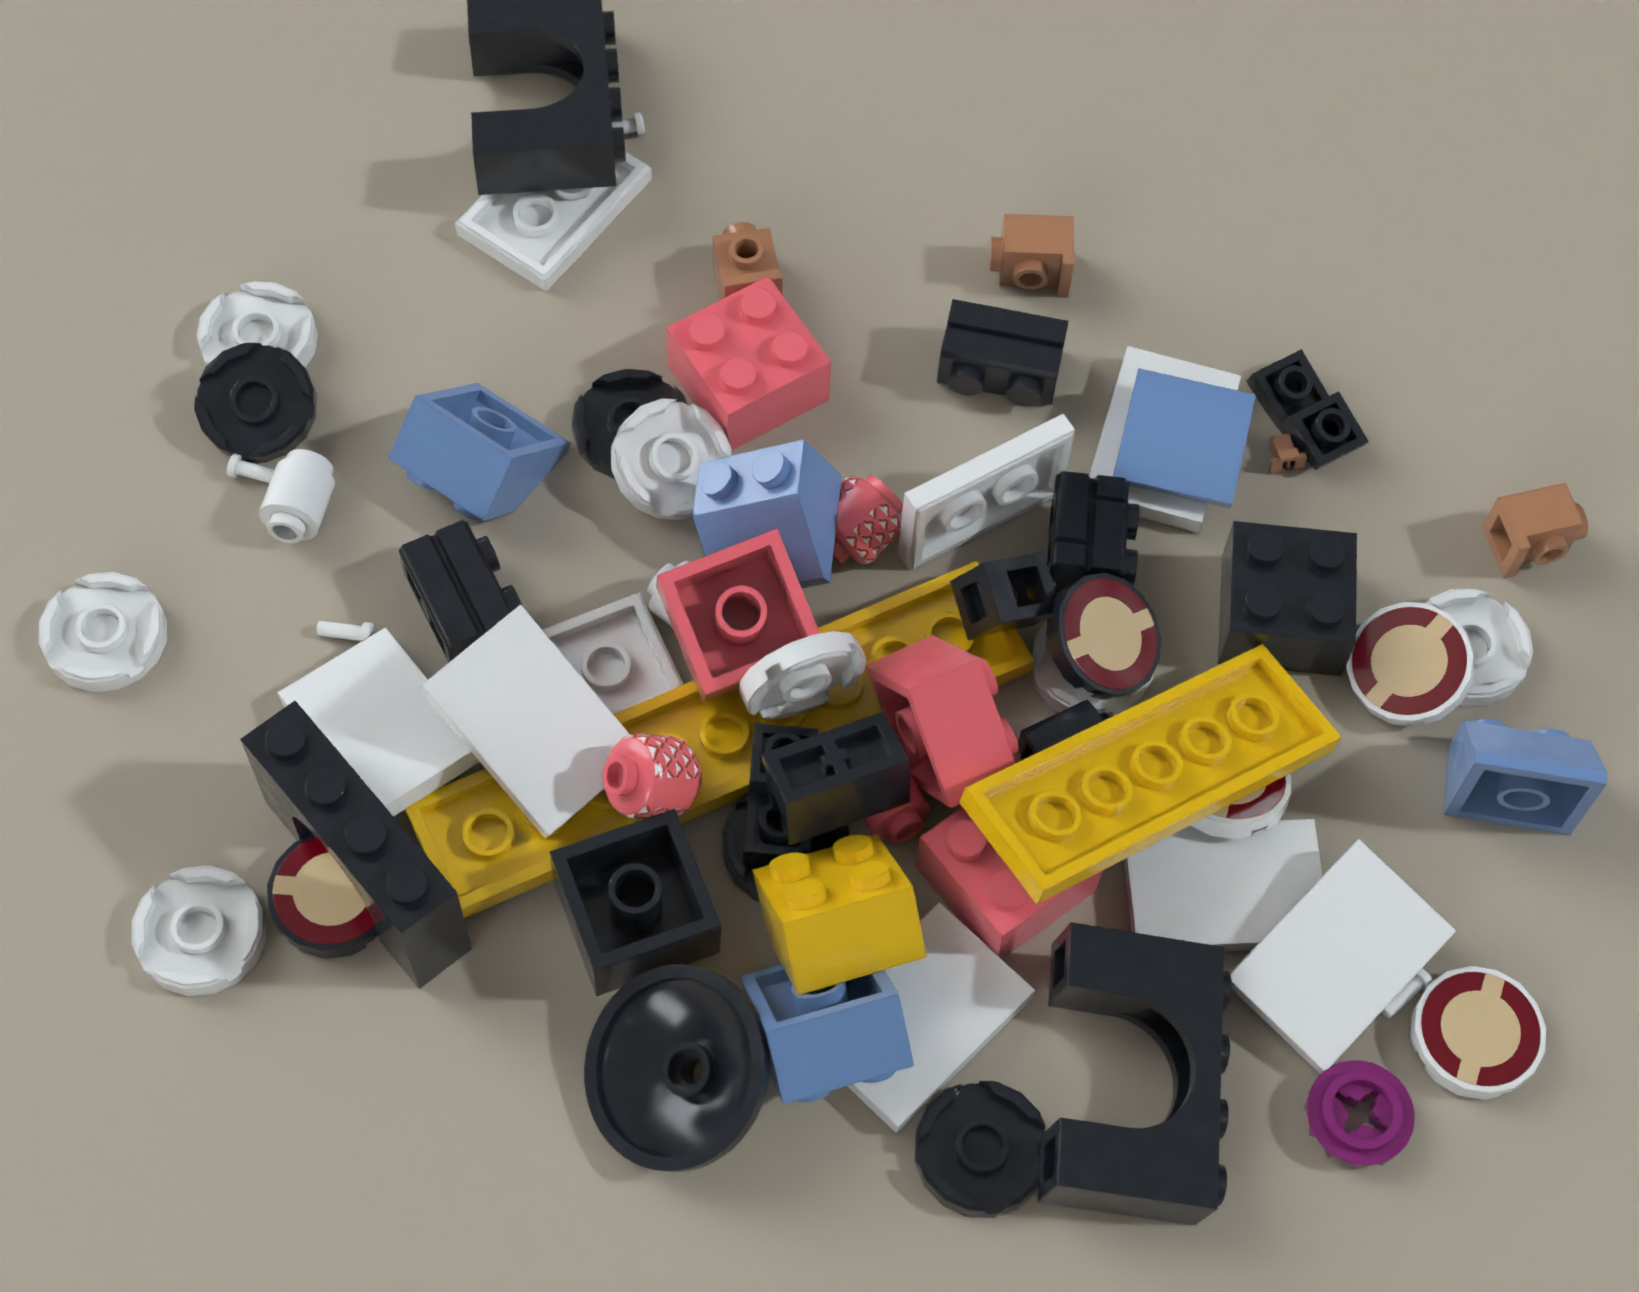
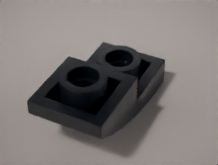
(1304, 410)
(763, 827)

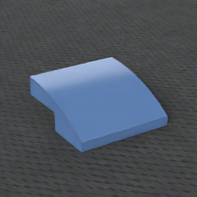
(1184, 438)

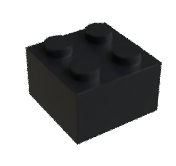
(1290, 594)
(635, 901)

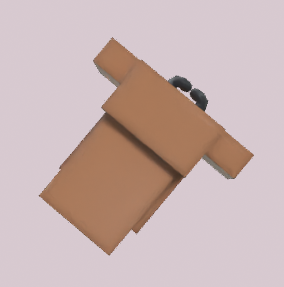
(1285, 455)

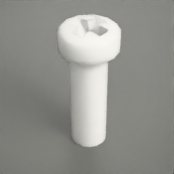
(632, 124)
(237, 466)
(345, 631)
(1416, 984)

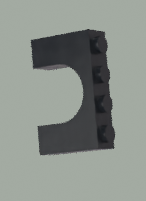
(562, 142)
(323, 795)
(1179, 999)

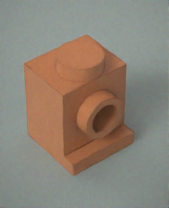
(1034, 252)
(744, 257)
(1534, 527)

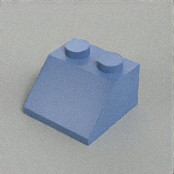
(475, 450)
(769, 490)
(1521, 776)
(829, 1034)

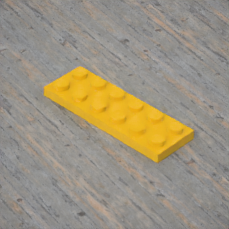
(1148, 772)

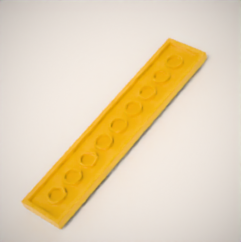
(497, 853)

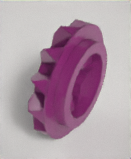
(1390, 1113)

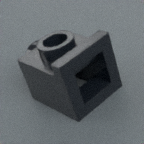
(1005, 595)

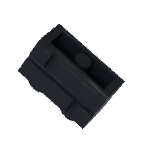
(1001, 353)
(1091, 528)
(457, 585)

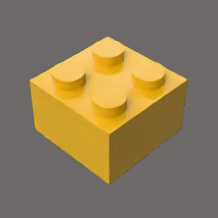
(839, 913)

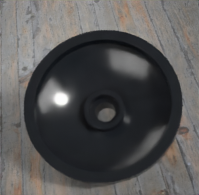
(645, 1061)

